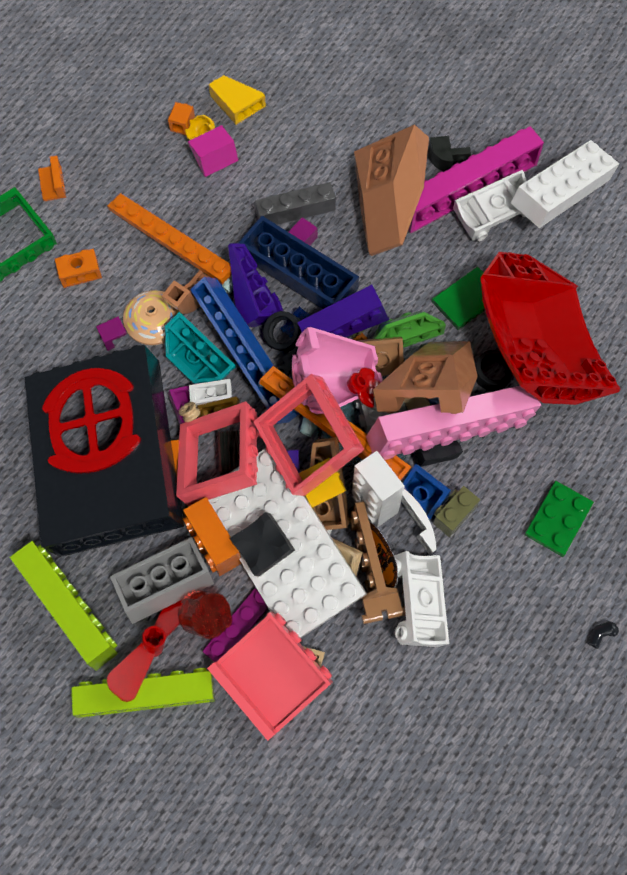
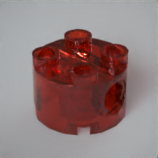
(205, 614)

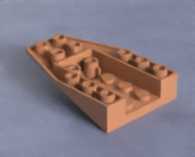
(390, 186)
(431, 372)

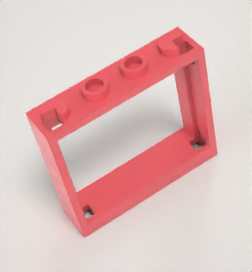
(337, 420)
(245, 477)

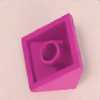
(214, 150)

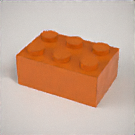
(211, 537)

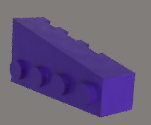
(349, 314)

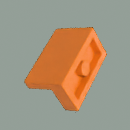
(52, 180)

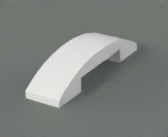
(427, 537)

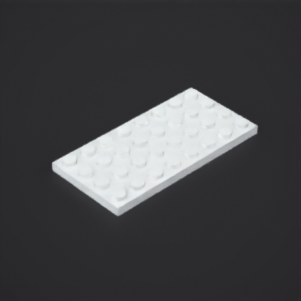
(314, 578)

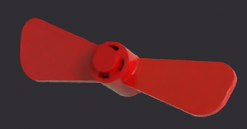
(128, 675)

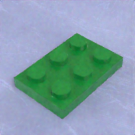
(559, 518)

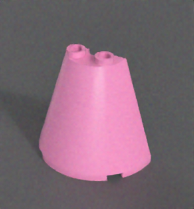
(334, 360)

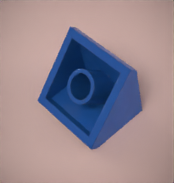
(426, 490)

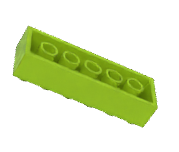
(64, 606)

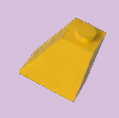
(236, 98)

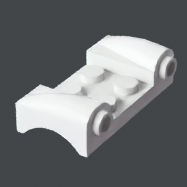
(489, 206)
(423, 601)

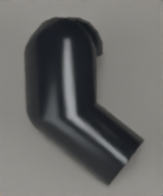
(602, 630)

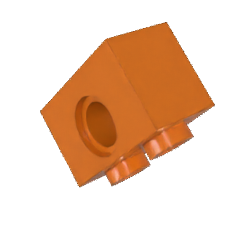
(70, 275)

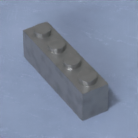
(297, 204)

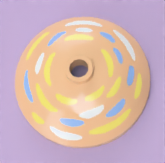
(145, 326)

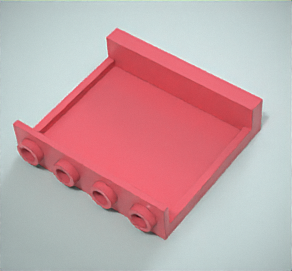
(271, 675)

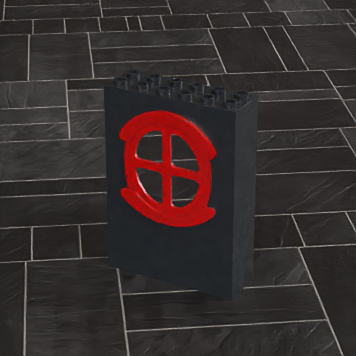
(108, 492)

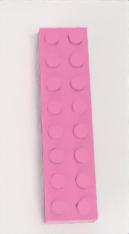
(429, 427)

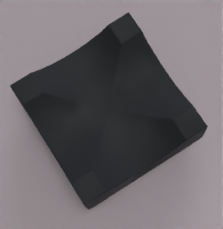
(438, 454)
(262, 544)

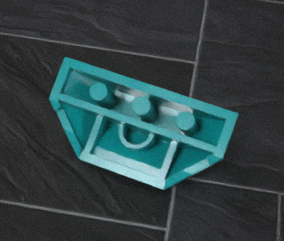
(194, 352)

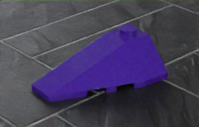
(250, 289)

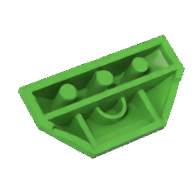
(411, 327)

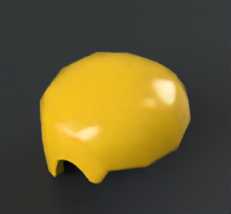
(199, 126)

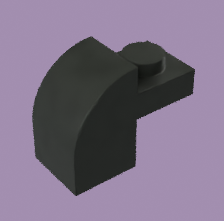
(443, 155)

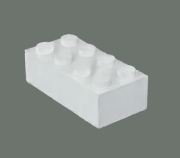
(378, 488)

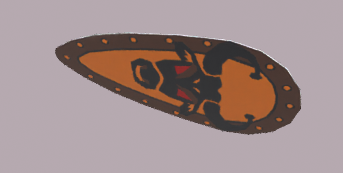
(386, 558)

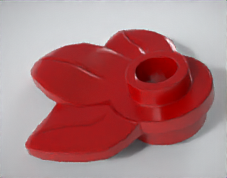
(363, 385)

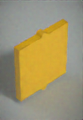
(327, 489)

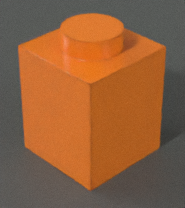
(180, 117)

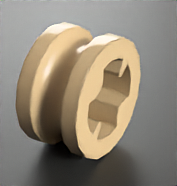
(189, 412)

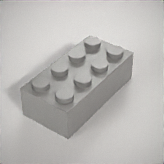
(161, 580)

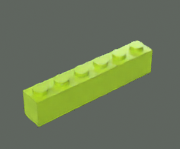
(154, 693)

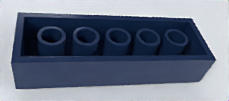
(298, 264)

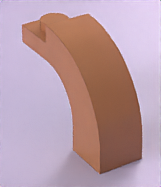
(181, 297)

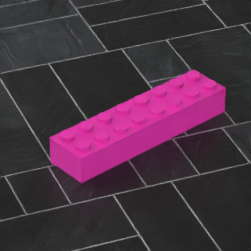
(478, 171)

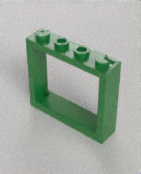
(35, 249)

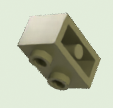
(457, 510)

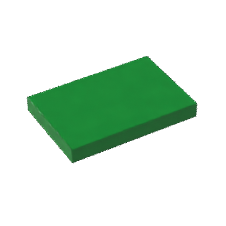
(462, 299)

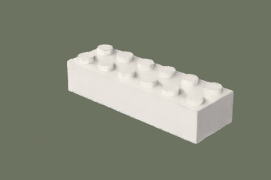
(564, 183)

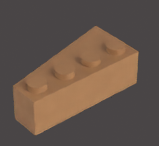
(334, 511)

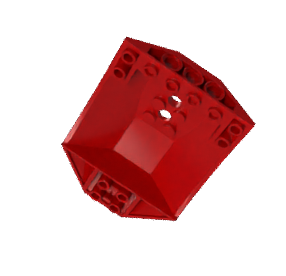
(541, 313)

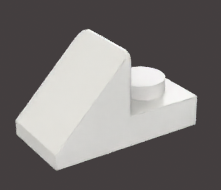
(210, 391)

